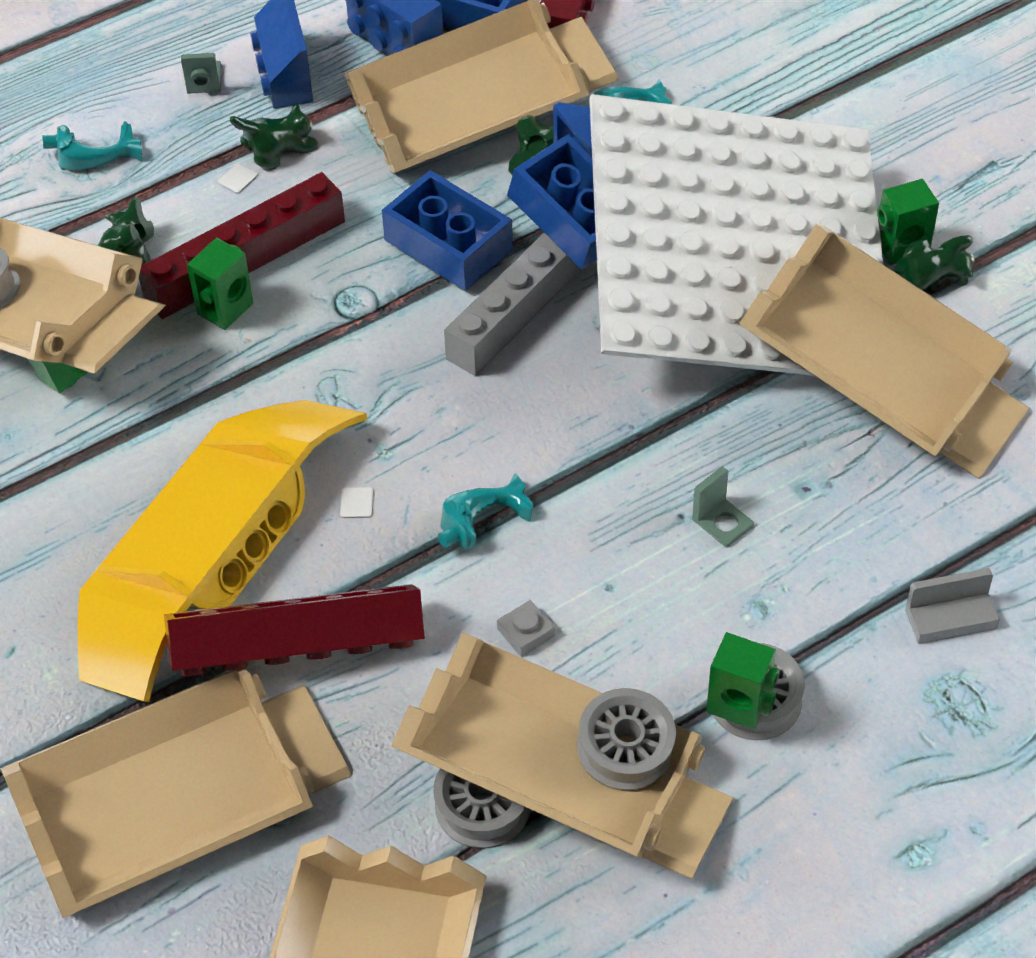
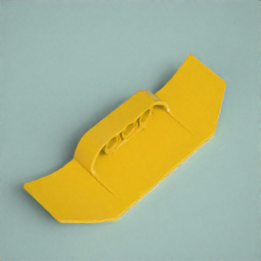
(199, 538)

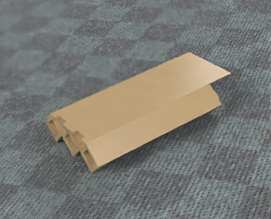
(475, 82)
(71, 300)
(890, 349)
(517, 736)
(170, 784)
(377, 905)

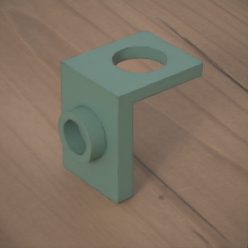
(201, 72)
(711, 504)

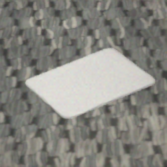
(237, 178)
(356, 502)

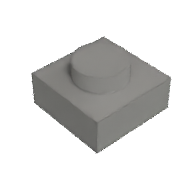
(525, 628)

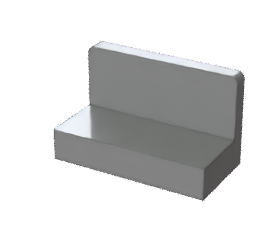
(951, 606)

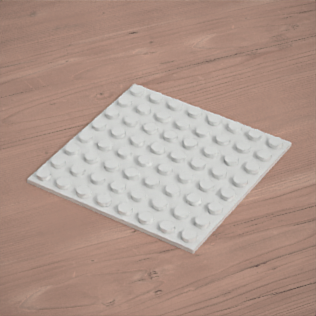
(703, 218)

